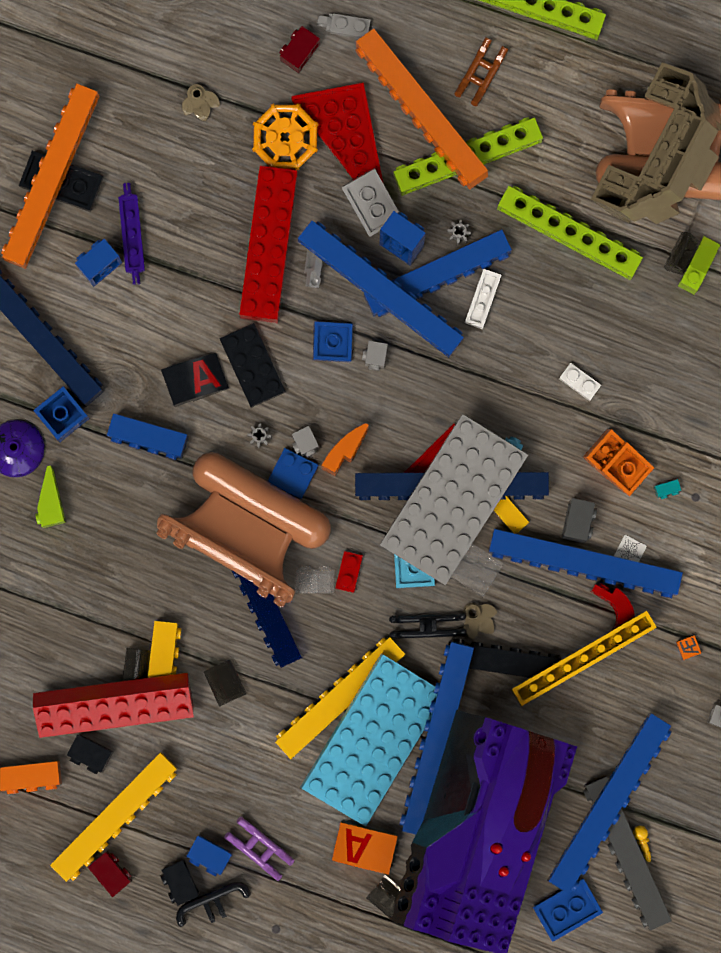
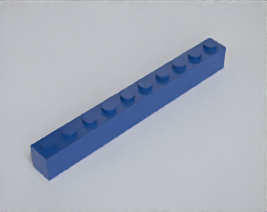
(381, 289)
(585, 562)
(438, 729)
(609, 802)

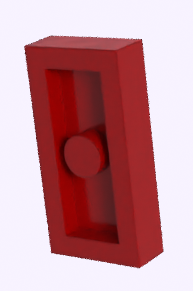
(349, 572)

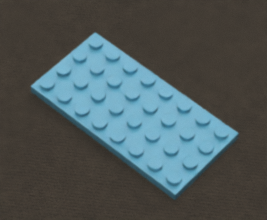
(371, 740)

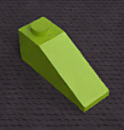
(699, 265)
(49, 505)

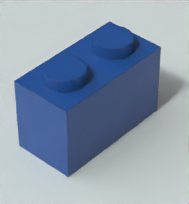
(209, 855)

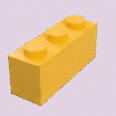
(164, 649)

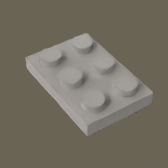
(370, 201)

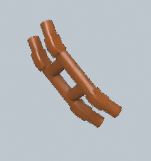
(478, 60)

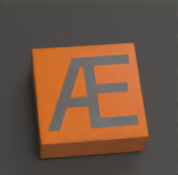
(688, 647)

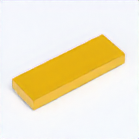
(510, 515)

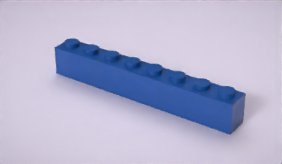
(449, 268)

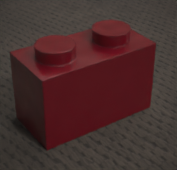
(299, 49)
(110, 874)

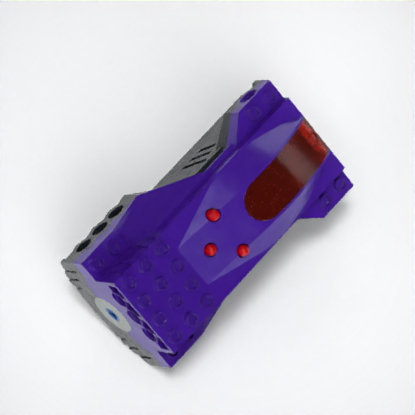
(481, 832)

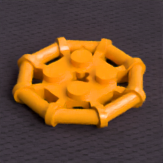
(274, 137)

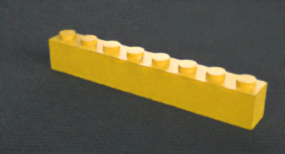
(583, 658)
(333, 702)
(113, 817)

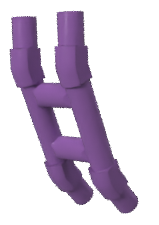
(259, 836)

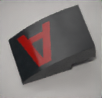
(194, 379)

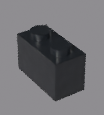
(89, 753)
(179, 882)

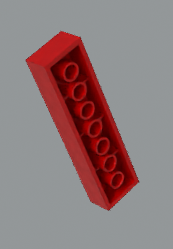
(268, 244)
(113, 705)

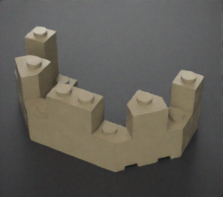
(678, 158)

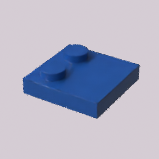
(332, 341)
(293, 473)

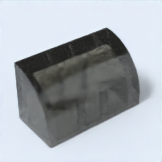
(682, 253)
(136, 664)
(224, 682)
(384, 895)

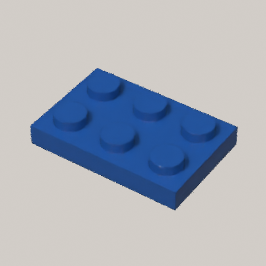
(567, 911)

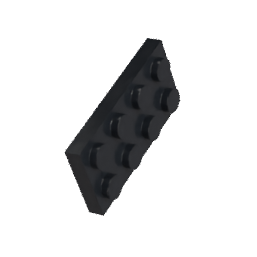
(78, 187)
(252, 365)

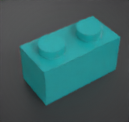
(672, 487)

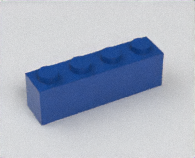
(148, 436)

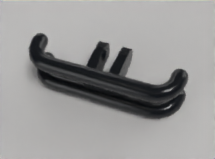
(428, 625)
(205, 899)

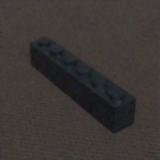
(508, 662)

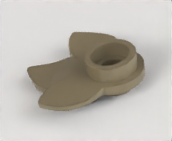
(199, 105)
(481, 621)

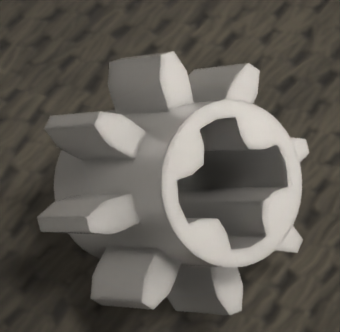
(459, 227)
(255, 432)

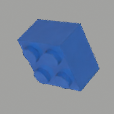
(98, 262)
(61, 414)

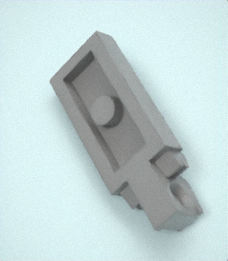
(344, 25)
(313, 269)

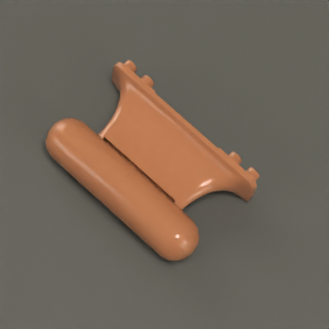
(643, 125)
(246, 524)

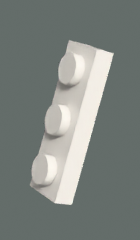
(483, 299)

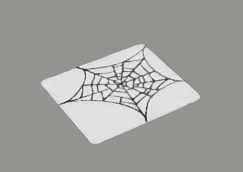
(630, 549)

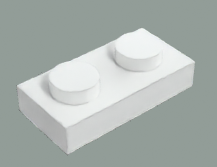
(580, 381)

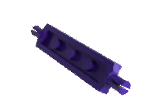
(131, 233)

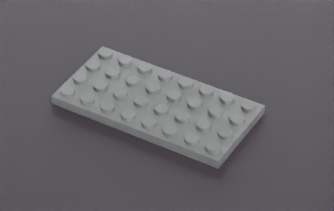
(453, 499)

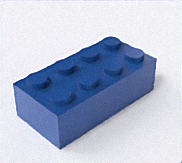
(402, 237)

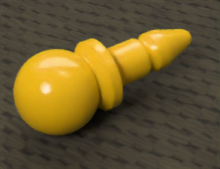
(641, 834)

